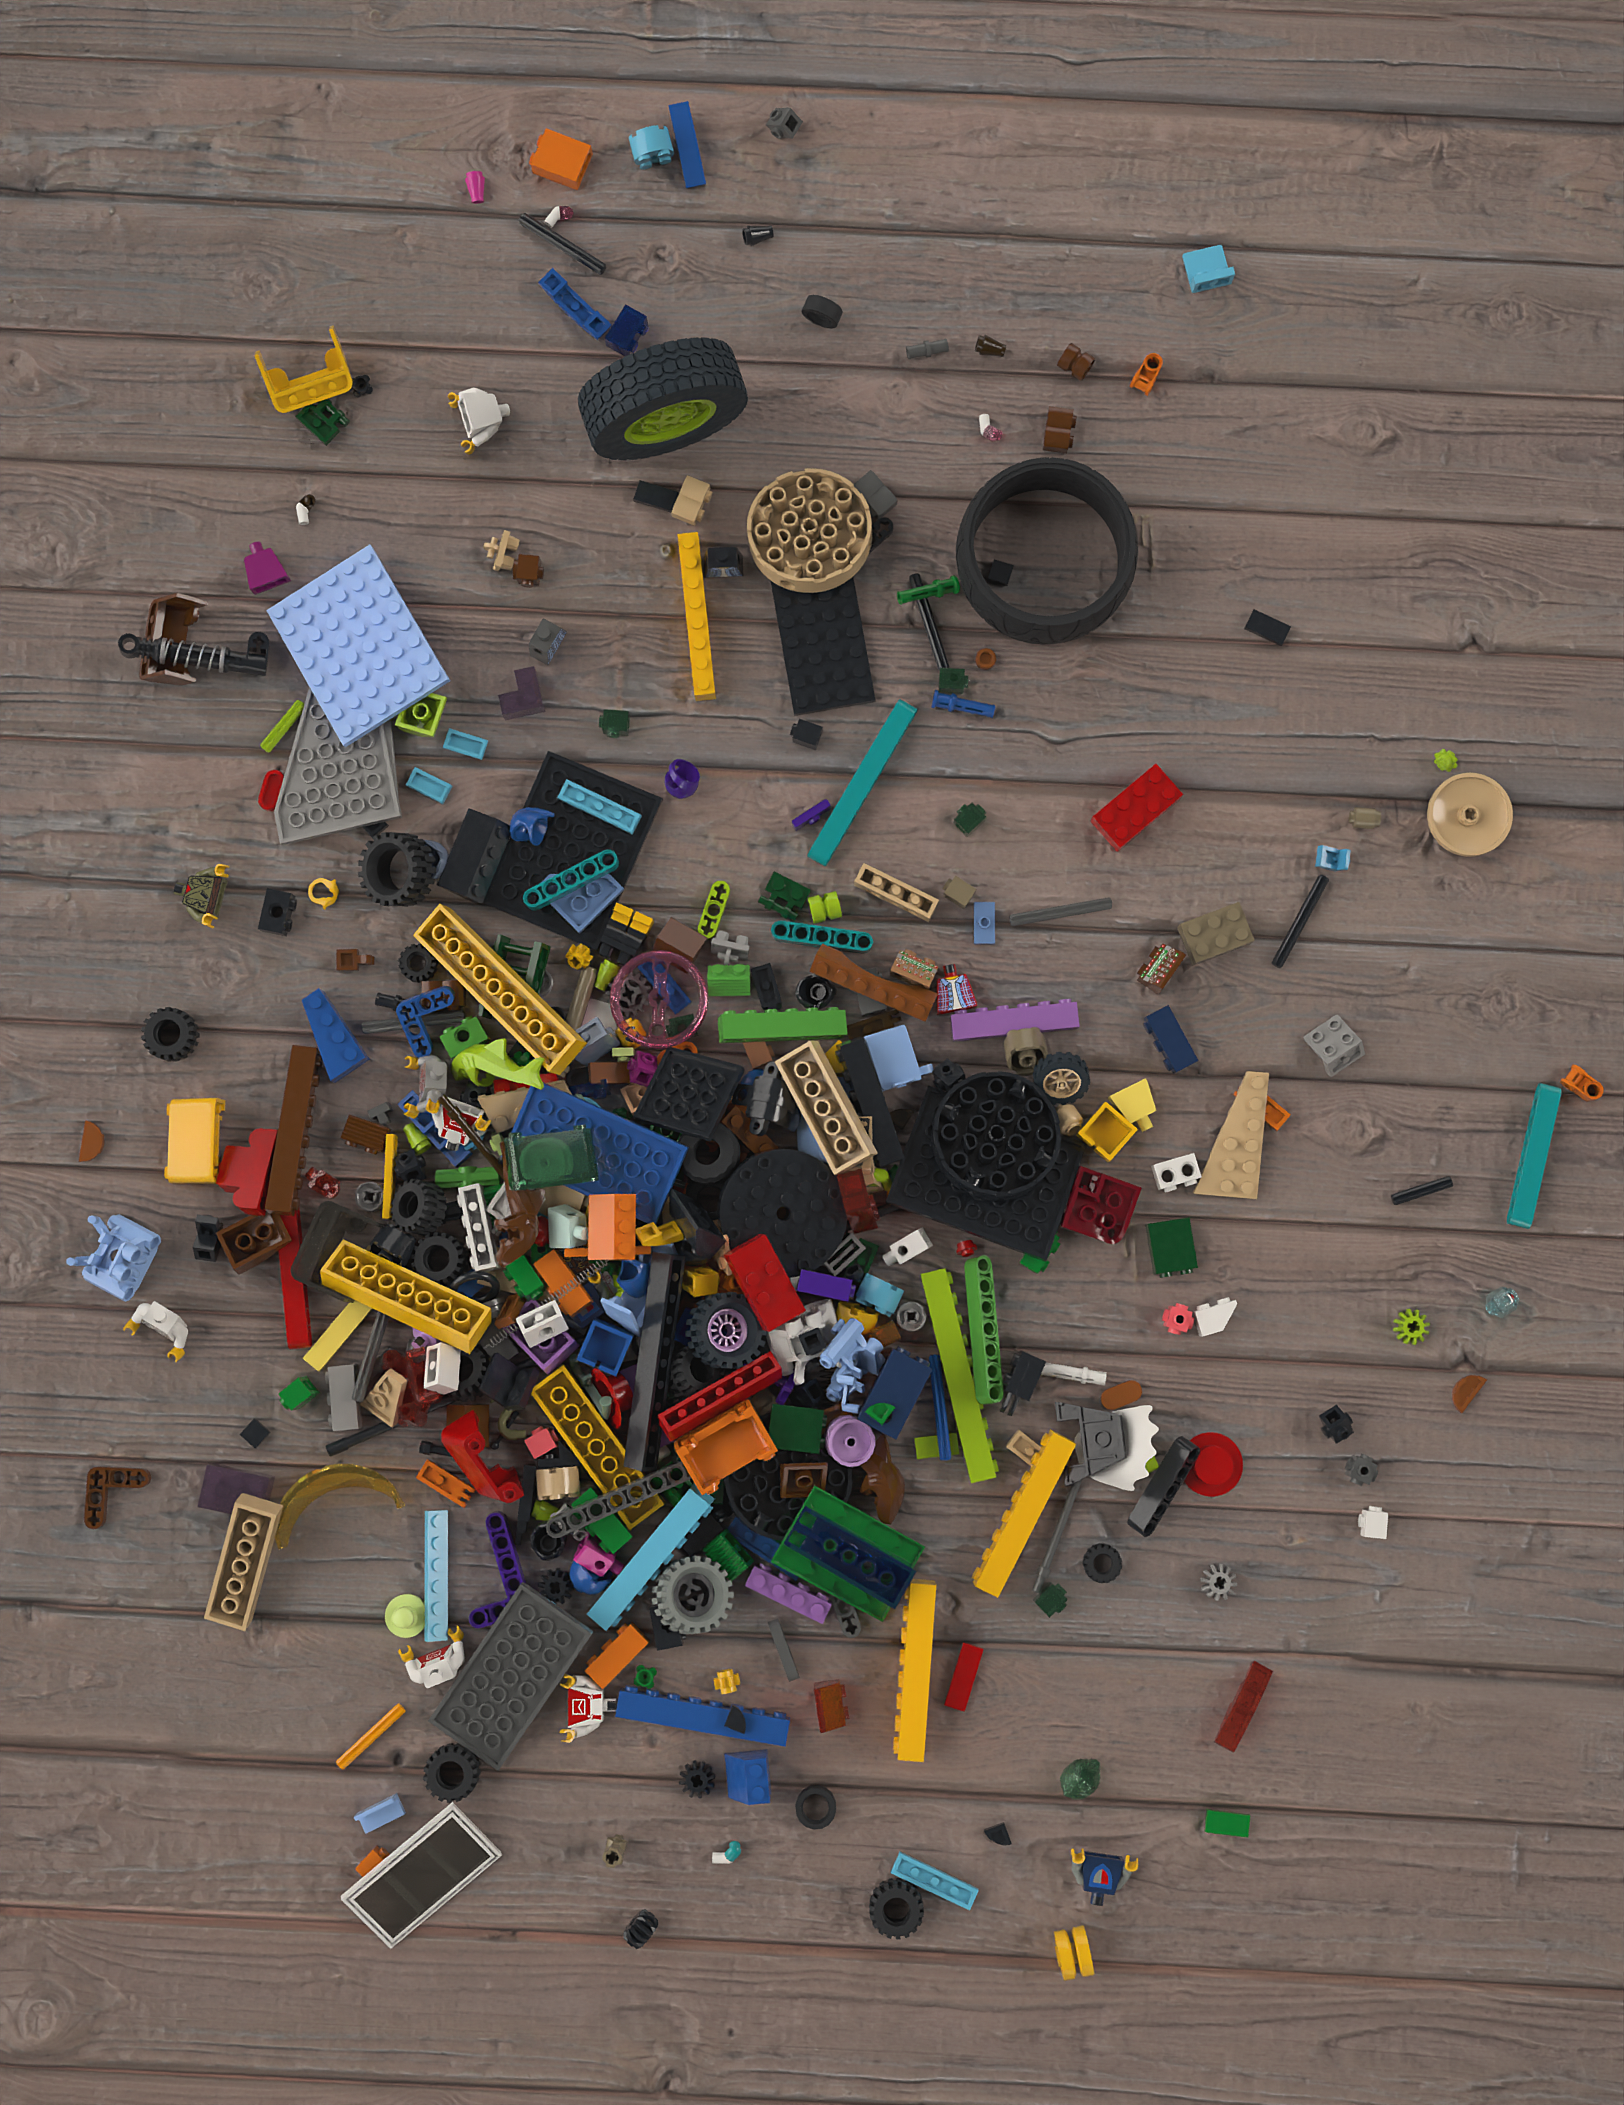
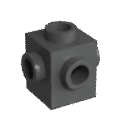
(784, 123)
(1354, 1466)

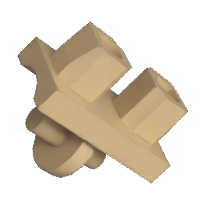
(506, 542)

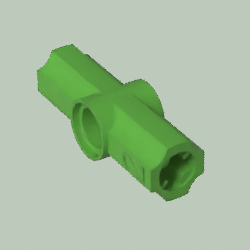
(467, 1176)

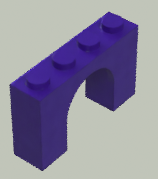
(826, 1285)

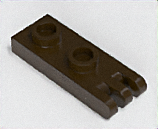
(873, 1025)

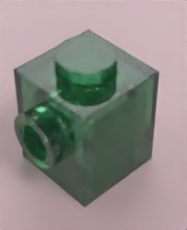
(952, 680)
(615, 723)
(969, 818)
(1051, 1599)

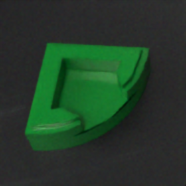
(880, 1411)

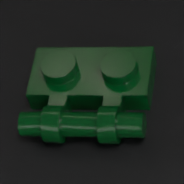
(318, 424)
(787, 890)
(864, 1258)

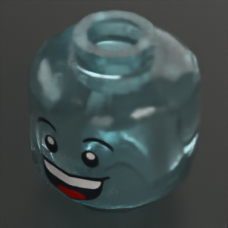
(1501, 1302)

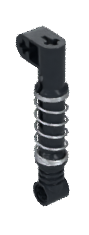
(201, 656)

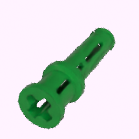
(937, 589)

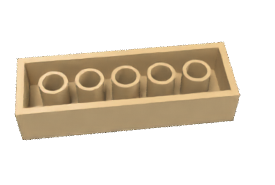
(826, 1107)
(243, 1561)

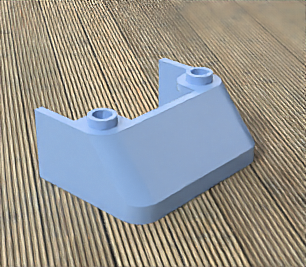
(630, 1310)

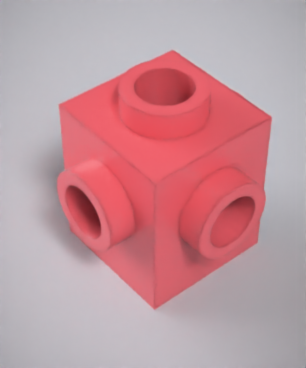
(1169, 1318)

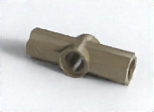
(614, 1851)

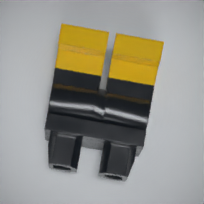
(619, 939)

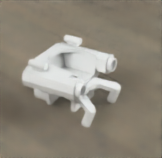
(785, 1342)

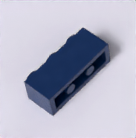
(1170, 1039)

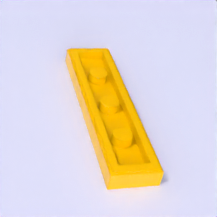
(389, 1175)

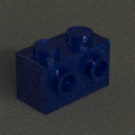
(627, 331)

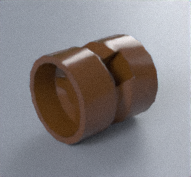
(1075, 361)

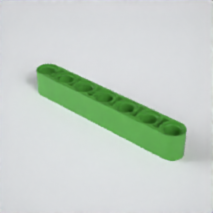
(983, 1330)

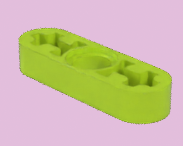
(724, 897)

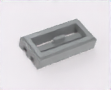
(856, 1242)

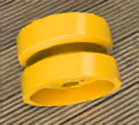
(1073, 1953)

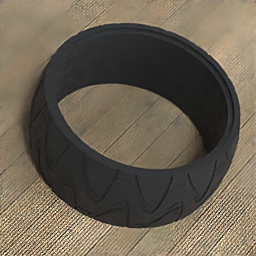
(1064, 477)

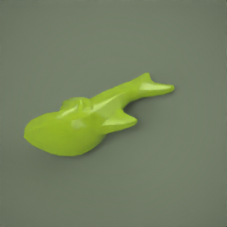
(495, 1061)

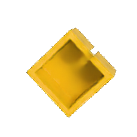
(1106, 1131)

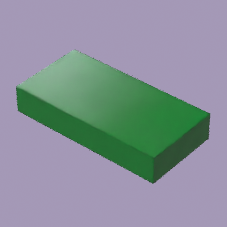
(1227, 1823)

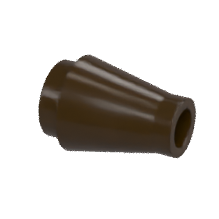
(988, 346)

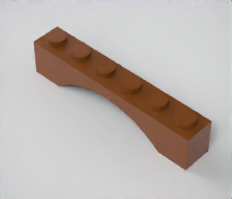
(839, 969)

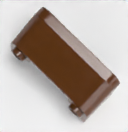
(170, 619)

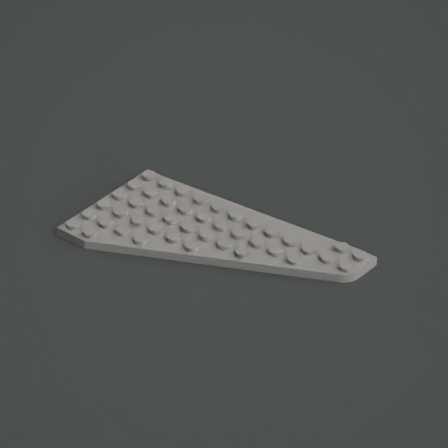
(334, 785)

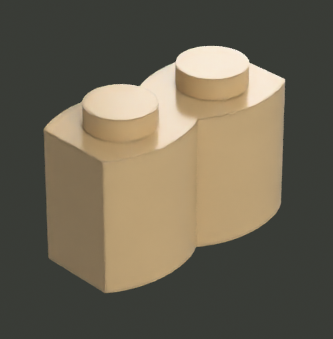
(691, 500)

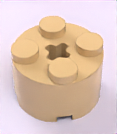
(557, 1482)

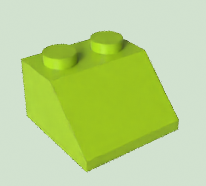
(423, 716)

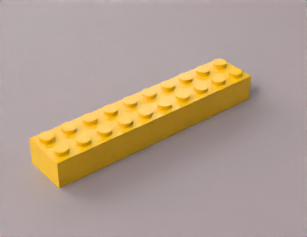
(499, 989)

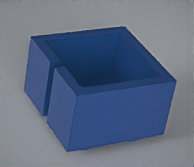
(606, 1344)

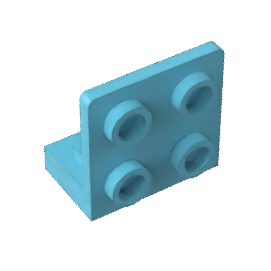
(1207, 269)

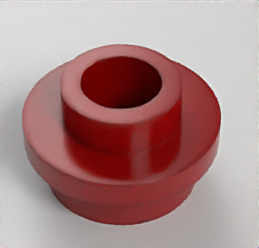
(966, 1248)

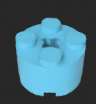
(651, 146)
(879, 1293)

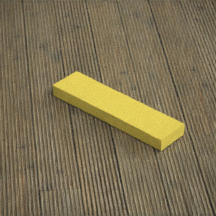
(336, 1334)

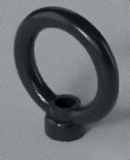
(478, 1275)

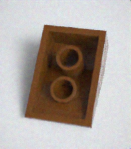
(253, 1240)

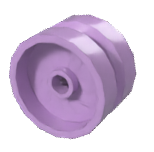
(861, 1438)

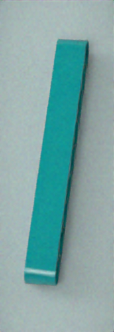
(862, 782)

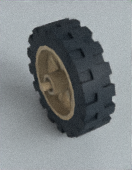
(1063, 1091)

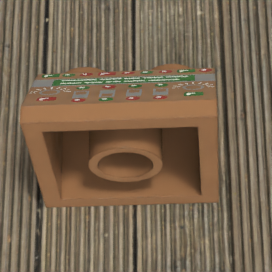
(913, 969)

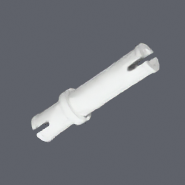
(1072, 1373)

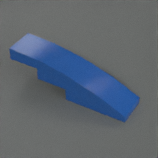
(687, 144)
(426, 1124)

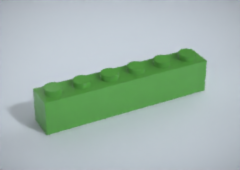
(782, 1026)

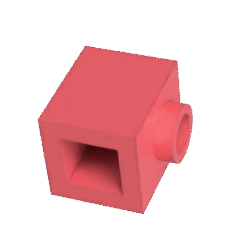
(542, 1441)

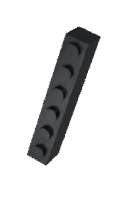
(869, 1098)

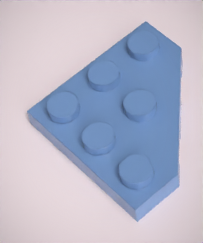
(587, 902)

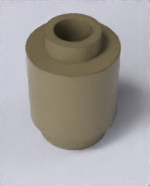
(1364, 818)

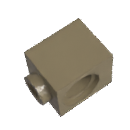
(959, 892)

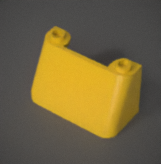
(193, 1140)

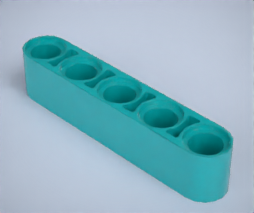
(560, 880)
(813, 930)

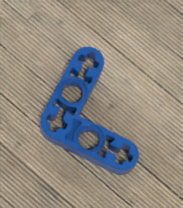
(417, 1011)

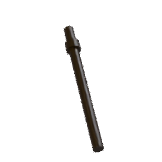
(455, 1114)

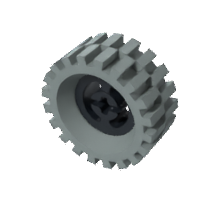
(715, 1595)

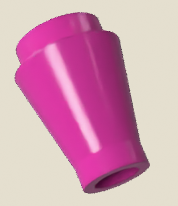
(475, 184)

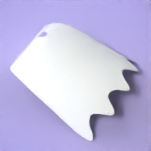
(1138, 1445)

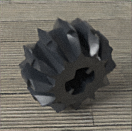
(548, 1587)
(689, 1781)
(640, 1929)

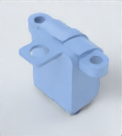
(894, 1058)

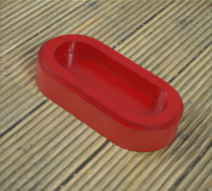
(270, 790)

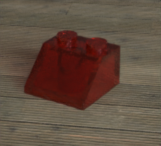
(830, 1705)

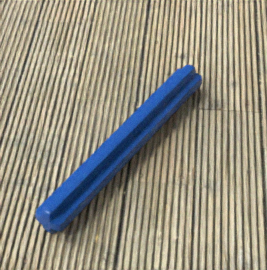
(940, 1408)

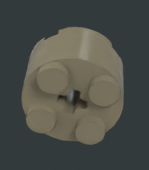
(1024, 1049)

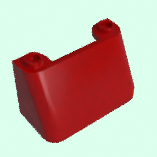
(464, 1444)

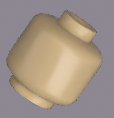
(1069, 1119)

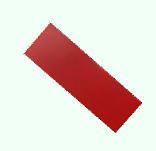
(963, 1676)

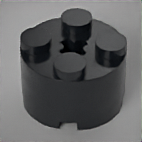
(393, 1245)

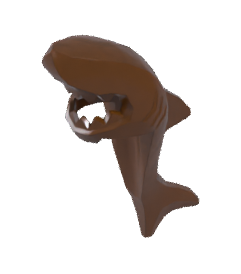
(521, 1224)
(883, 1479)

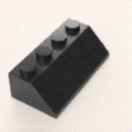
(475, 856)

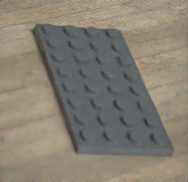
(510, 1676)

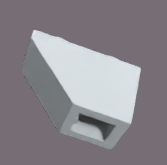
(1213, 1318)

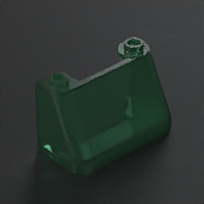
(550, 1159)

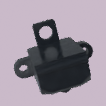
(769, 1103)

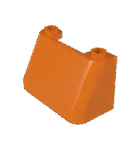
(724, 1446)

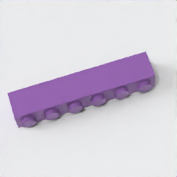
(999, 1022)

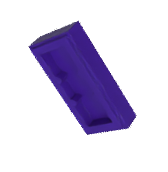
(812, 815)

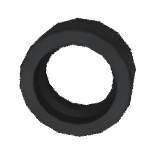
(822, 311)
(815, 1824)

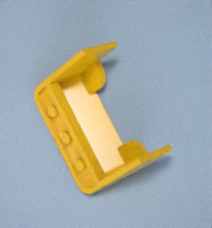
(310, 388)

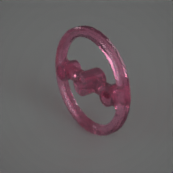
(656, 958)

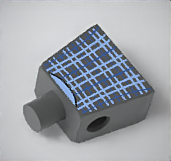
(547, 640)

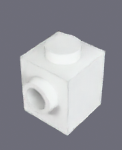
(1373, 1522)

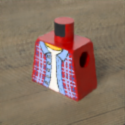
(954, 992)

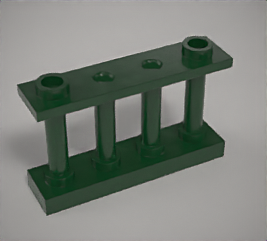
(533, 973)

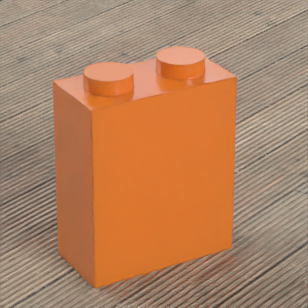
(561, 159)

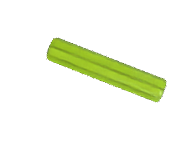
(282, 726)

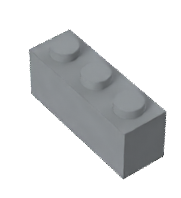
(344, 1410)

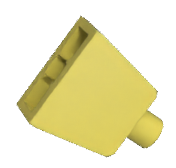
(1135, 1104)

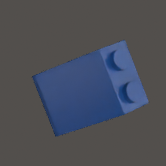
(748, 1776)

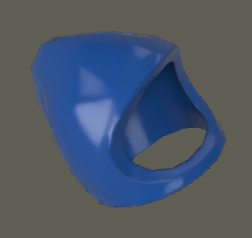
(532, 820)
(634, 1278)

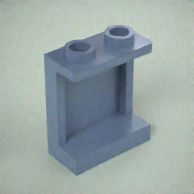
(598, 1040)

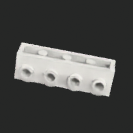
(478, 1228)

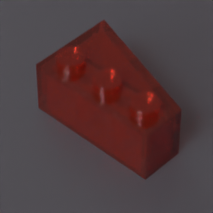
(858, 1204)

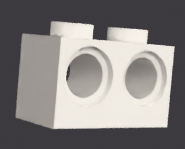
(1175, 1168)

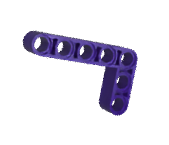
(506, 1573)

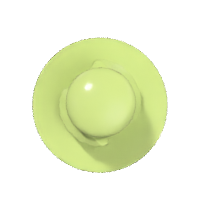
(405, 1615)

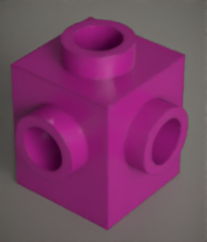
(642, 1068)

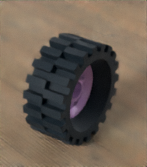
(748, 1331)

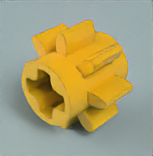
(579, 956)
(726, 1681)

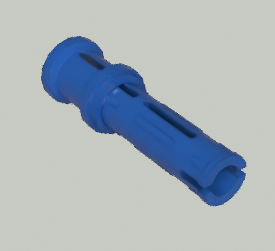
(953, 703)

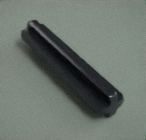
(1422, 1190)

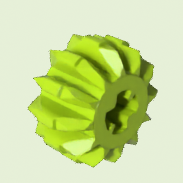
(1415, 1334)

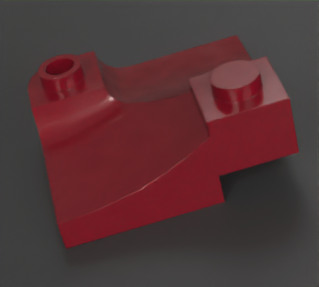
(1100, 1204)

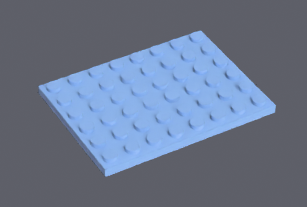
(358, 645)

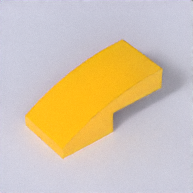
(656, 1236)

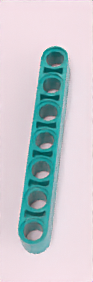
(1534, 1155)

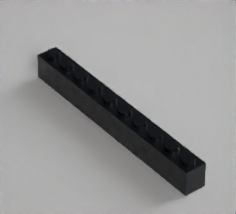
(654, 1361)

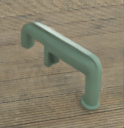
(602, 1404)

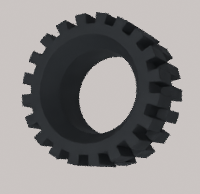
(377, 869)

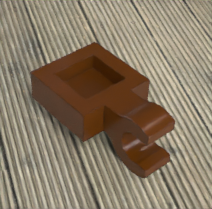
(350, 960)

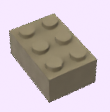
(1215, 933)

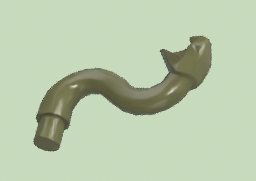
(504, 1431)

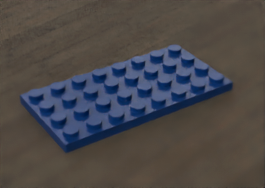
(626, 1153)

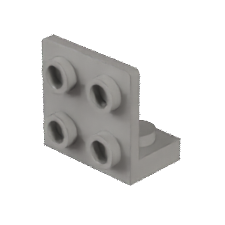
(1335, 1044)

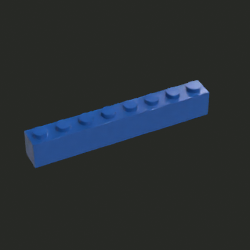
(700, 1716)

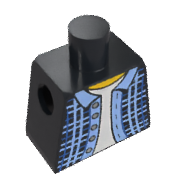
(723, 562)

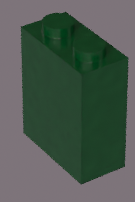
(1171, 1247)
(797, 1428)

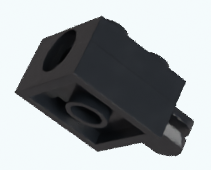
(1021, 1380)

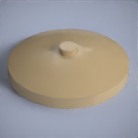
(1470, 814)

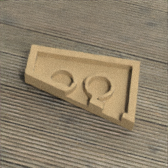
(386, 1397)

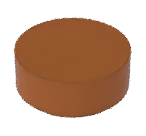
(985, 659)

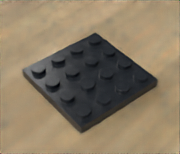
(689, 1093)

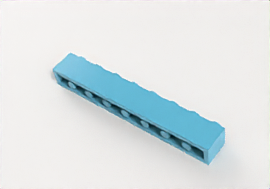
(649, 1558)

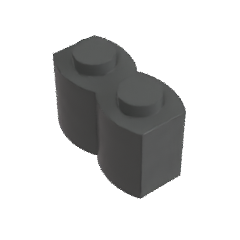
(877, 495)

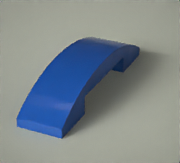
(574, 305)

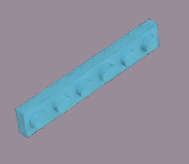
(436, 1575)

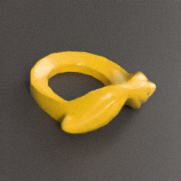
(325, 902)

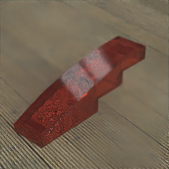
(1243, 1706)

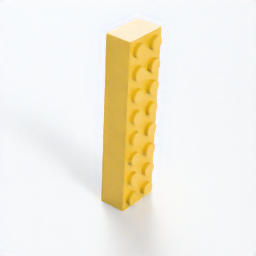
(406, 1296)
(592, 1441)
(915, 1675)

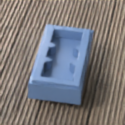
(984, 923)

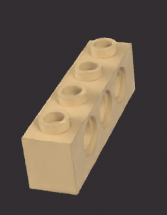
(896, 892)

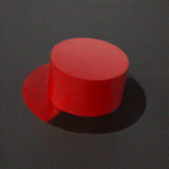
(617, 1389)
(1217, 1465)

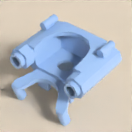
(135, 1253)
(856, 1359)

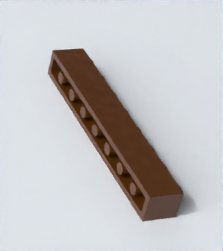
(293, 1131)

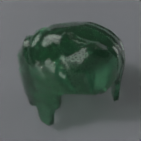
(1080, 1778)

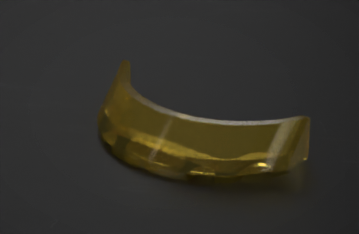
(323, 1481)

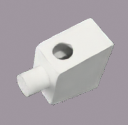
(915, 1244)

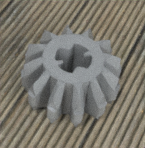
(1225, 1584)

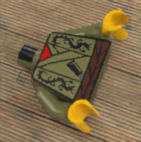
(204, 893)

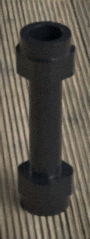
(427, 1448)

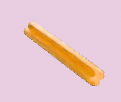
(368, 1738)

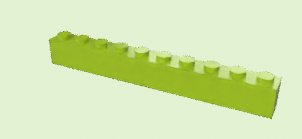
(958, 1376)

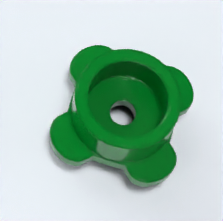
(648, 1682)

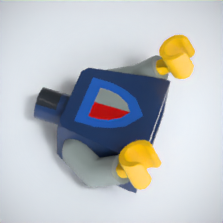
(596, 1289)
(1101, 1873)

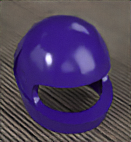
(683, 780)

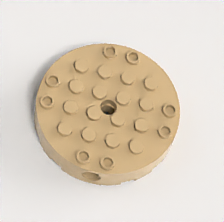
(836, 527)

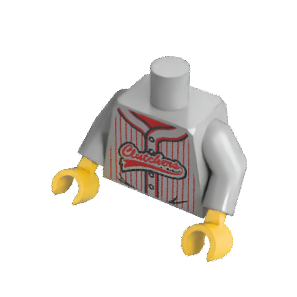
(431, 1082)

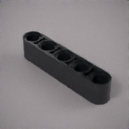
(1163, 1486)

